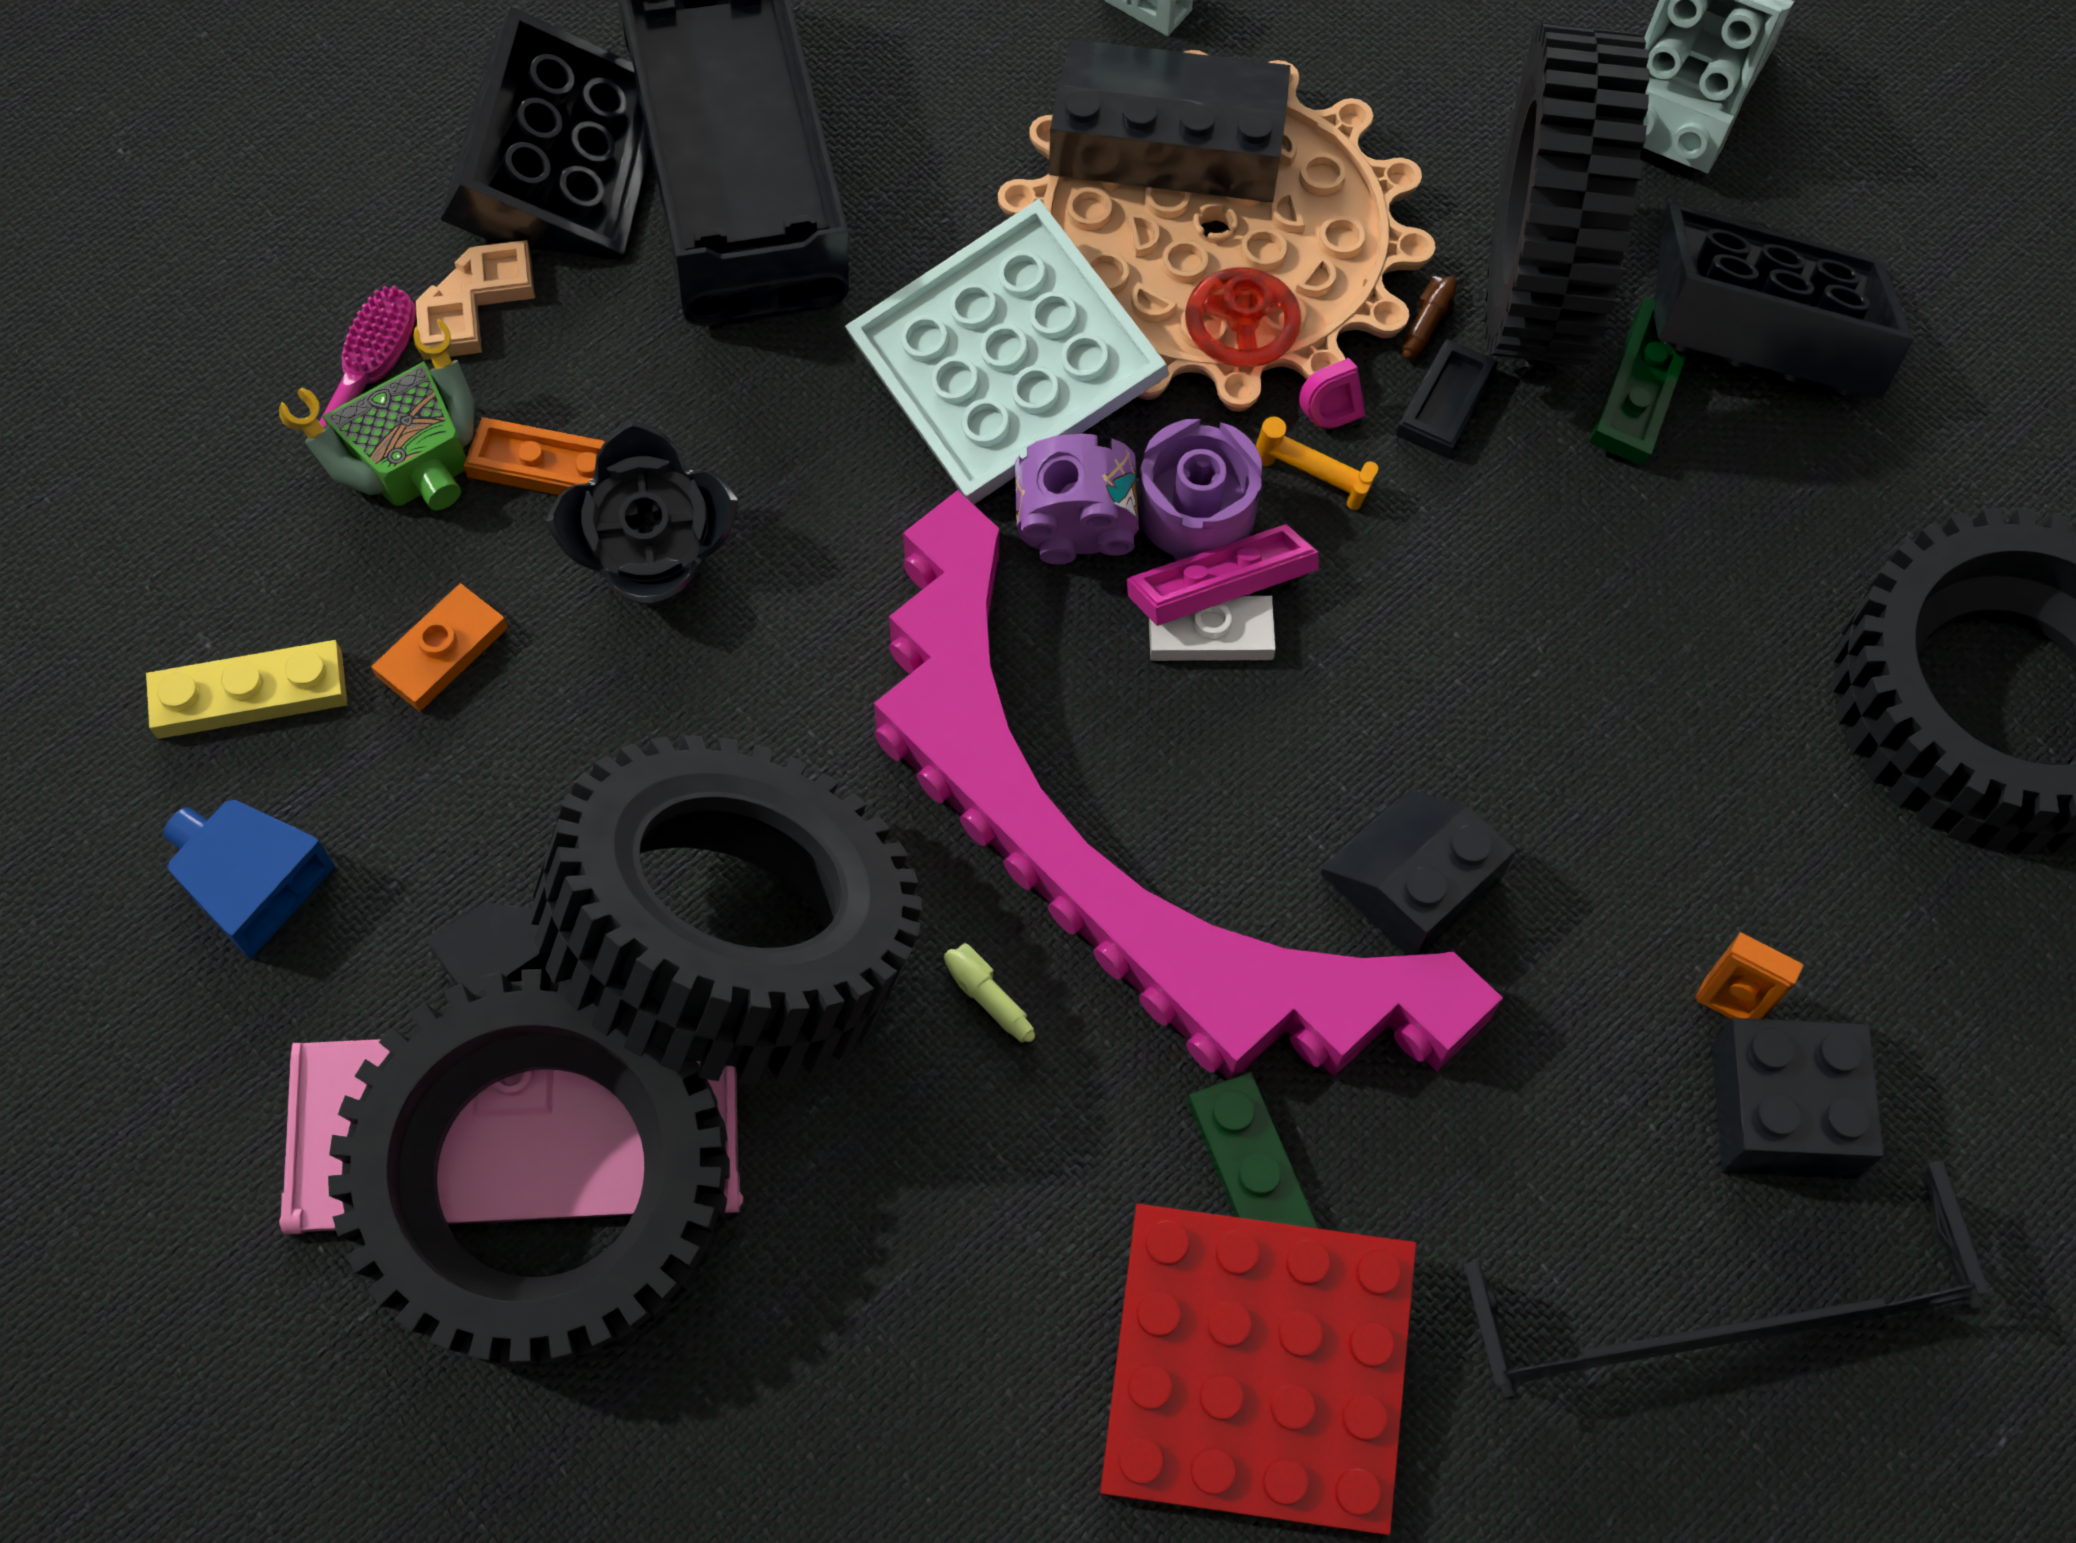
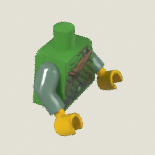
(399, 435)

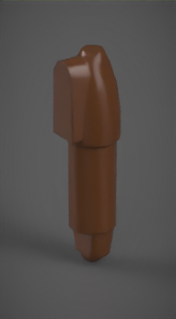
(1434, 307)

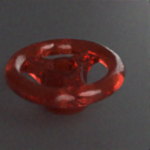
(1245, 301)

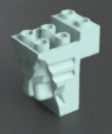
(1702, 69)

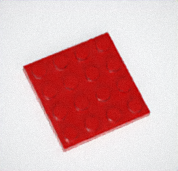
(1260, 1369)

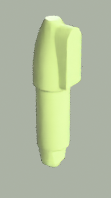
(975, 979)

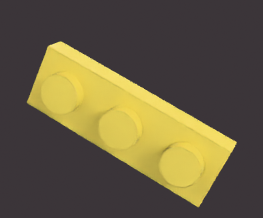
(246, 689)

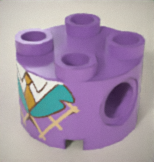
(1077, 497)

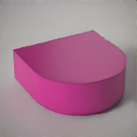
(1333, 395)

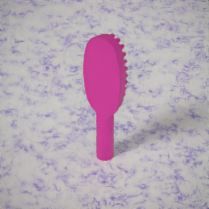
(374, 343)

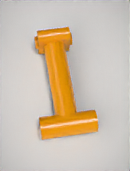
(1274, 445)

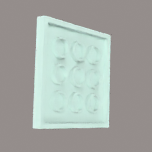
(1006, 349)

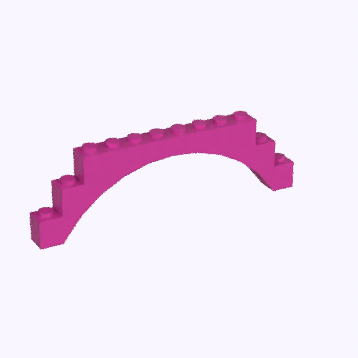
(1208, 982)

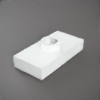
(1223, 632)

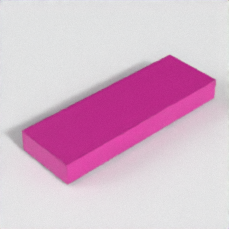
(1222, 574)

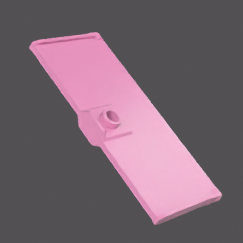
(514, 1154)

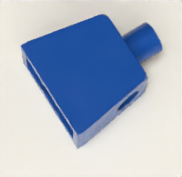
(245, 869)

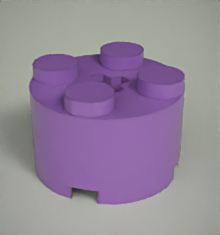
(1198, 487)

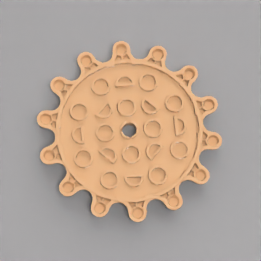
(1320, 236)

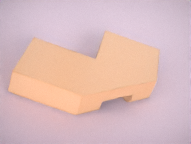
(480, 278)

